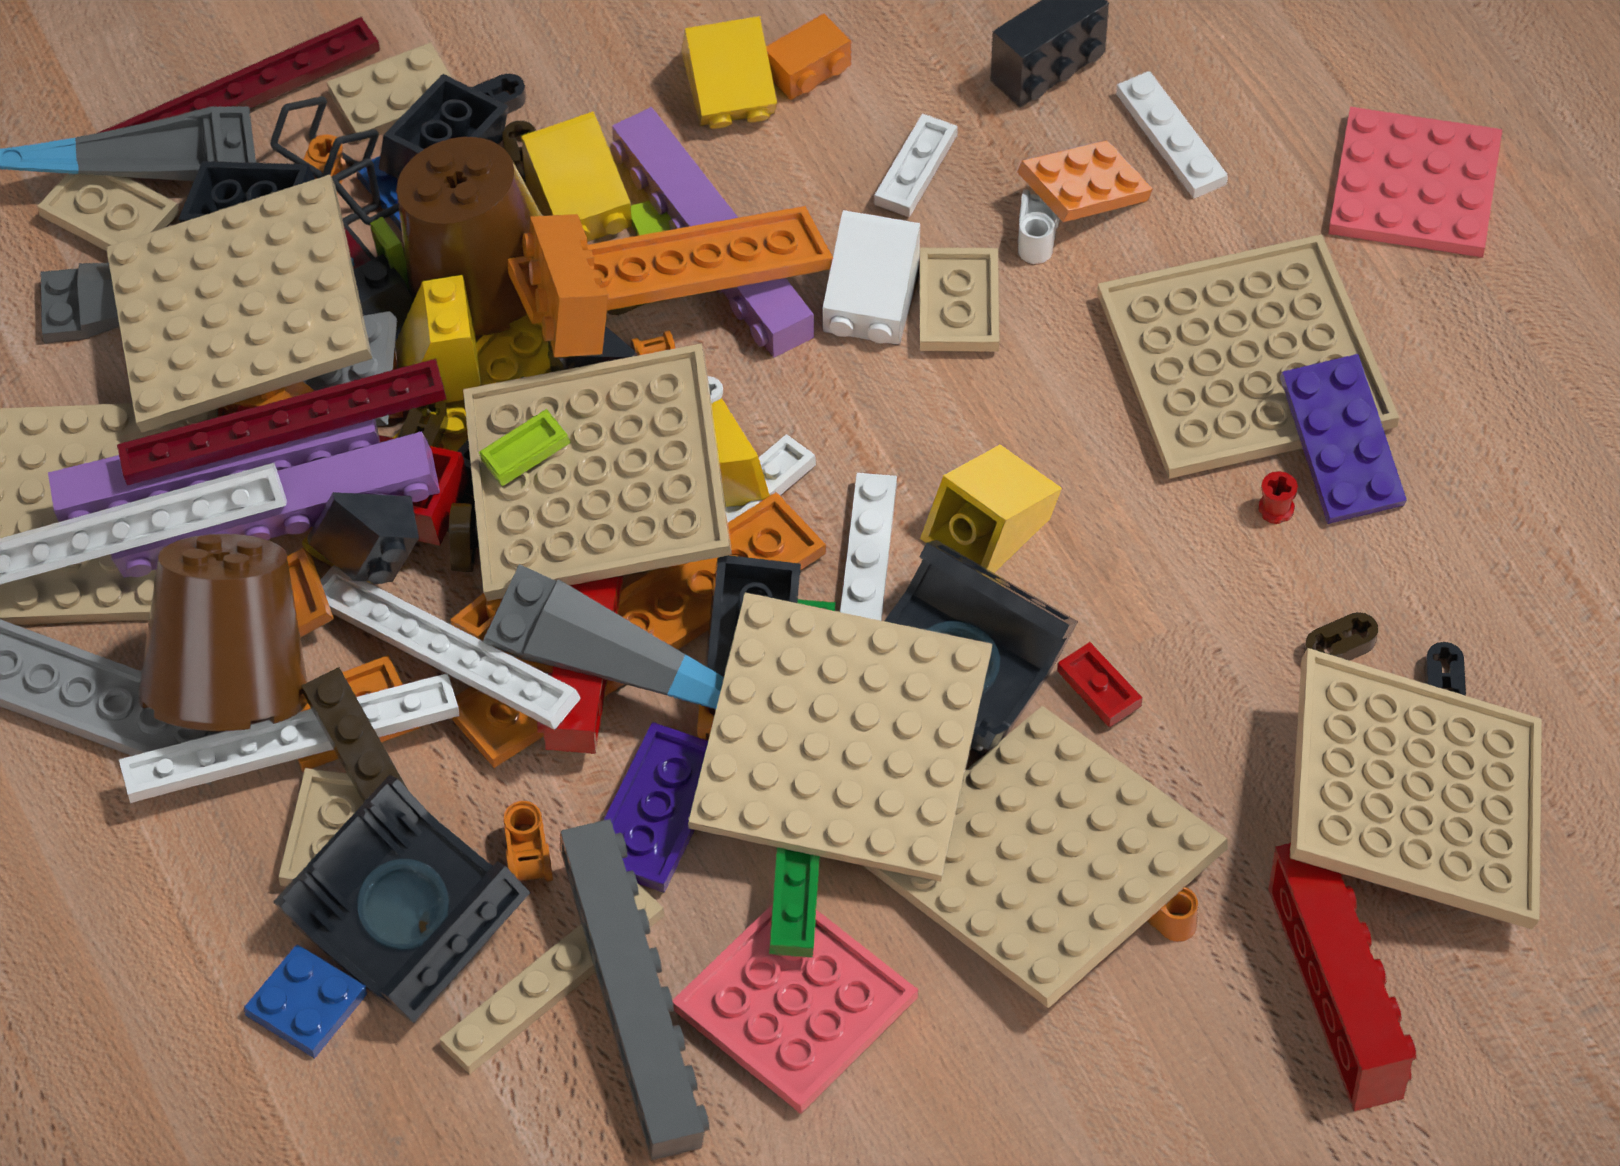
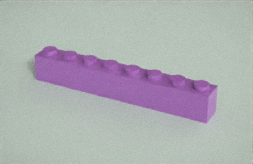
(681, 189)
(386, 468)
(102, 485)

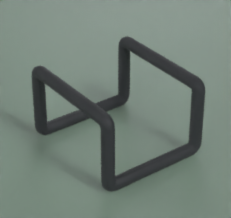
(321, 102)
(358, 211)

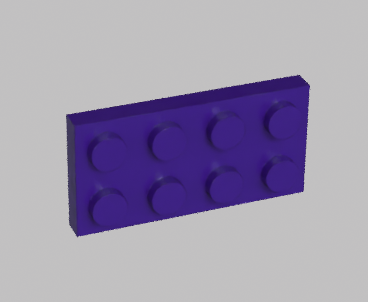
(1343, 438)
(657, 804)

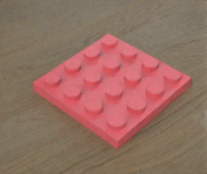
(1416, 182)
(794, 1016)

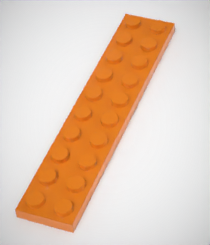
(666, 603)

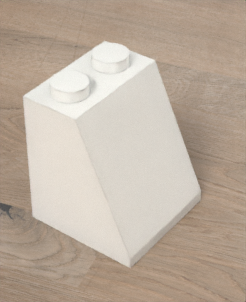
(872, 277)

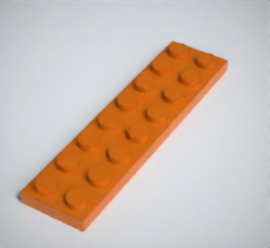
(697, 259)

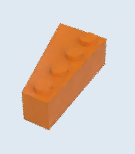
(566, 285)

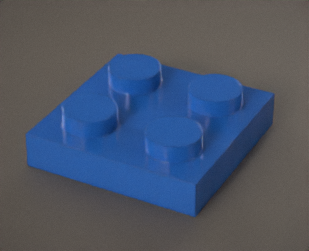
(305, 1001)

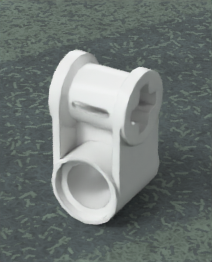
(1036, 229)

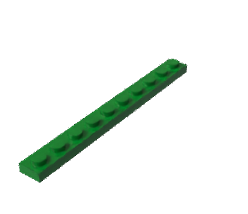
(795, 888)

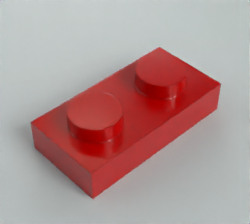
(1099, 684)

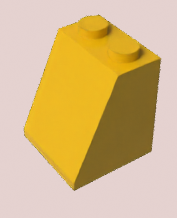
(729, 72)
(575, 173)
(442, 329)
(738, 460)
(990, 507)

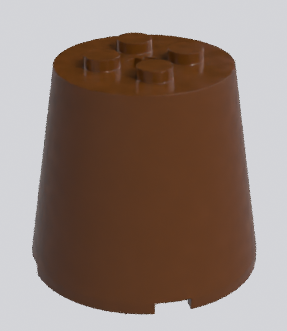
(466, 217)
(222, 635)

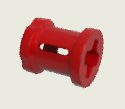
(1278, 492)

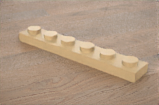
(529, 996)

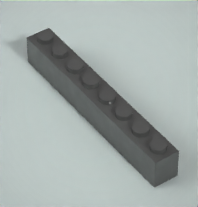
(632, 990)

